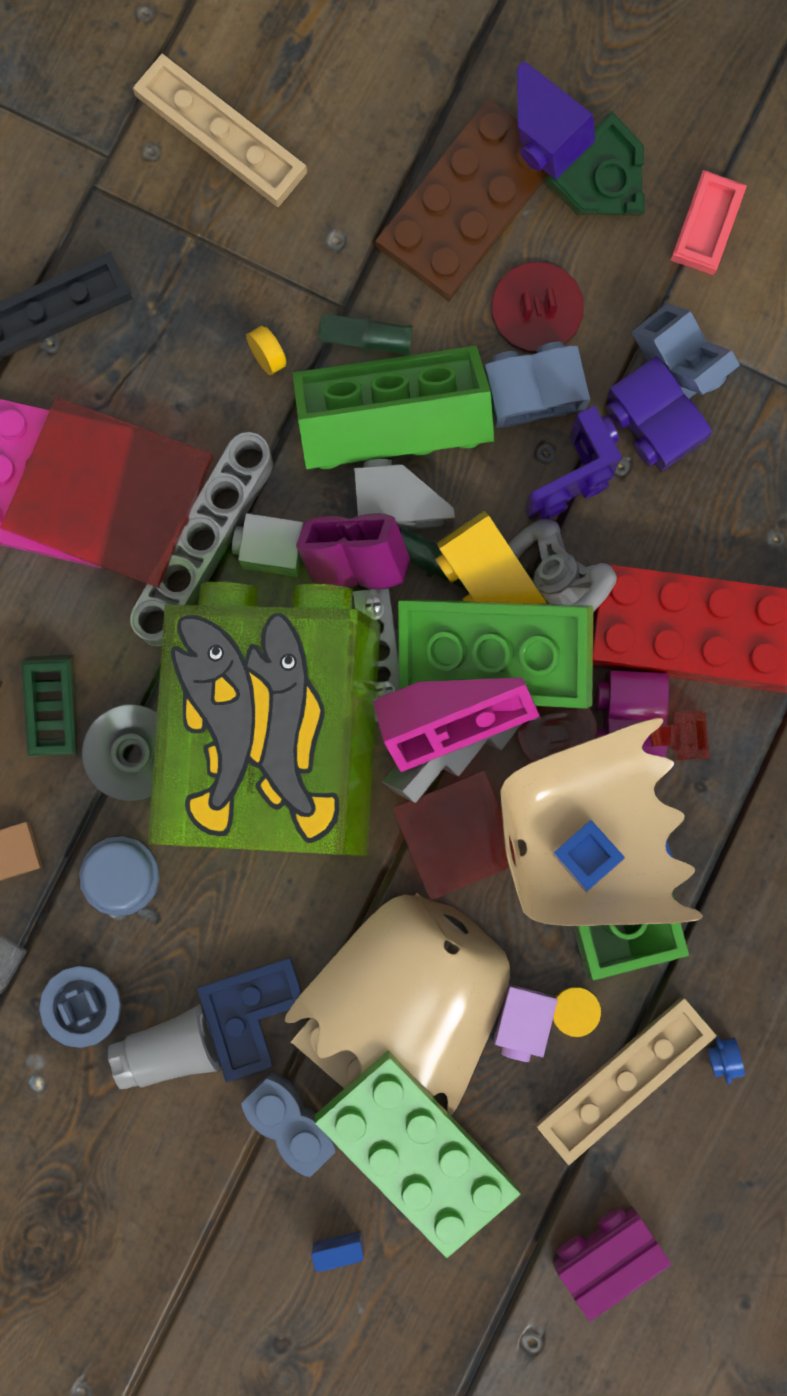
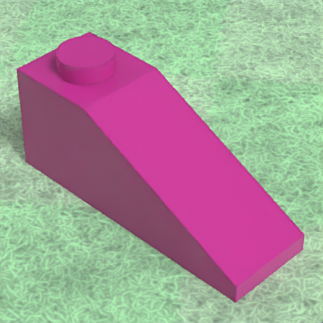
(448, 715)

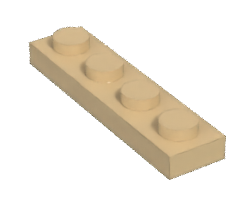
(220, 130)
(625, 1080)

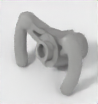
(559, 575)

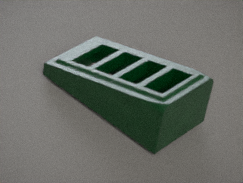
(32, 705)

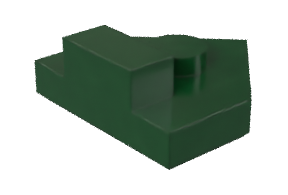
(606, 174)

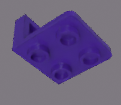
(595, 444)

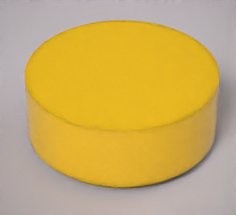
(266, 350)
(576, 1011)

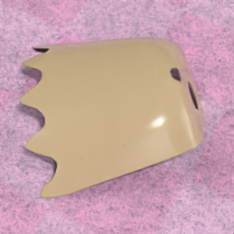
(614, 788)
(410, 996)

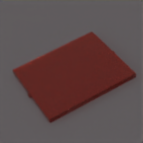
(107, 492)

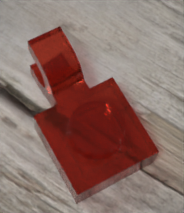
(686, 736)

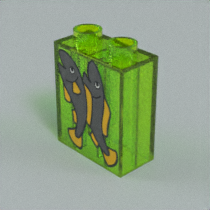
(266, 722)

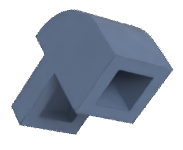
(682, 348)

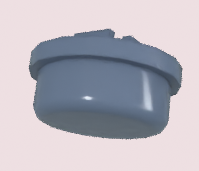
(119, 876)
(80, 1006)

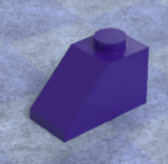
(550, 124)

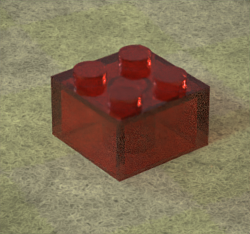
(455, 835)

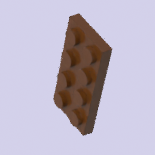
(463, 203)

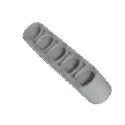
(206, 516)

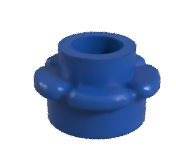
(726, 1059)

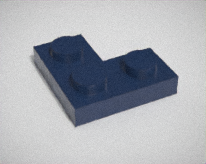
(235, 1010)

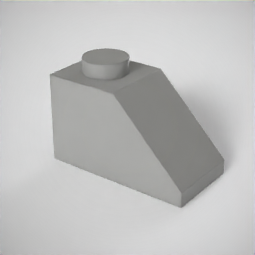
(401, 494)

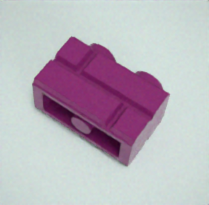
(609, 1262)

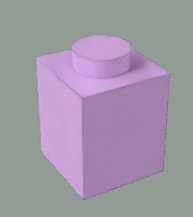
(524, 1023)

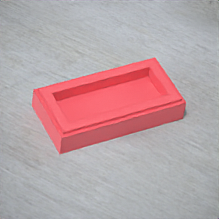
(708, 222)

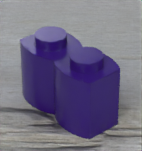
(657, 415)

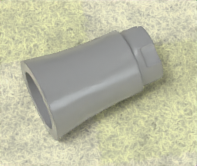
(165, 1051)

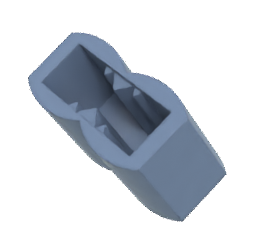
(536, 385)
(279, 1114)

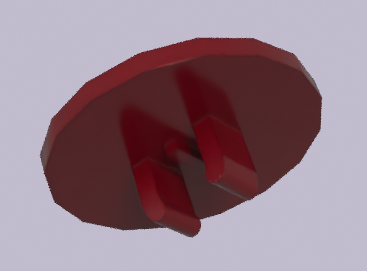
(537, 306)

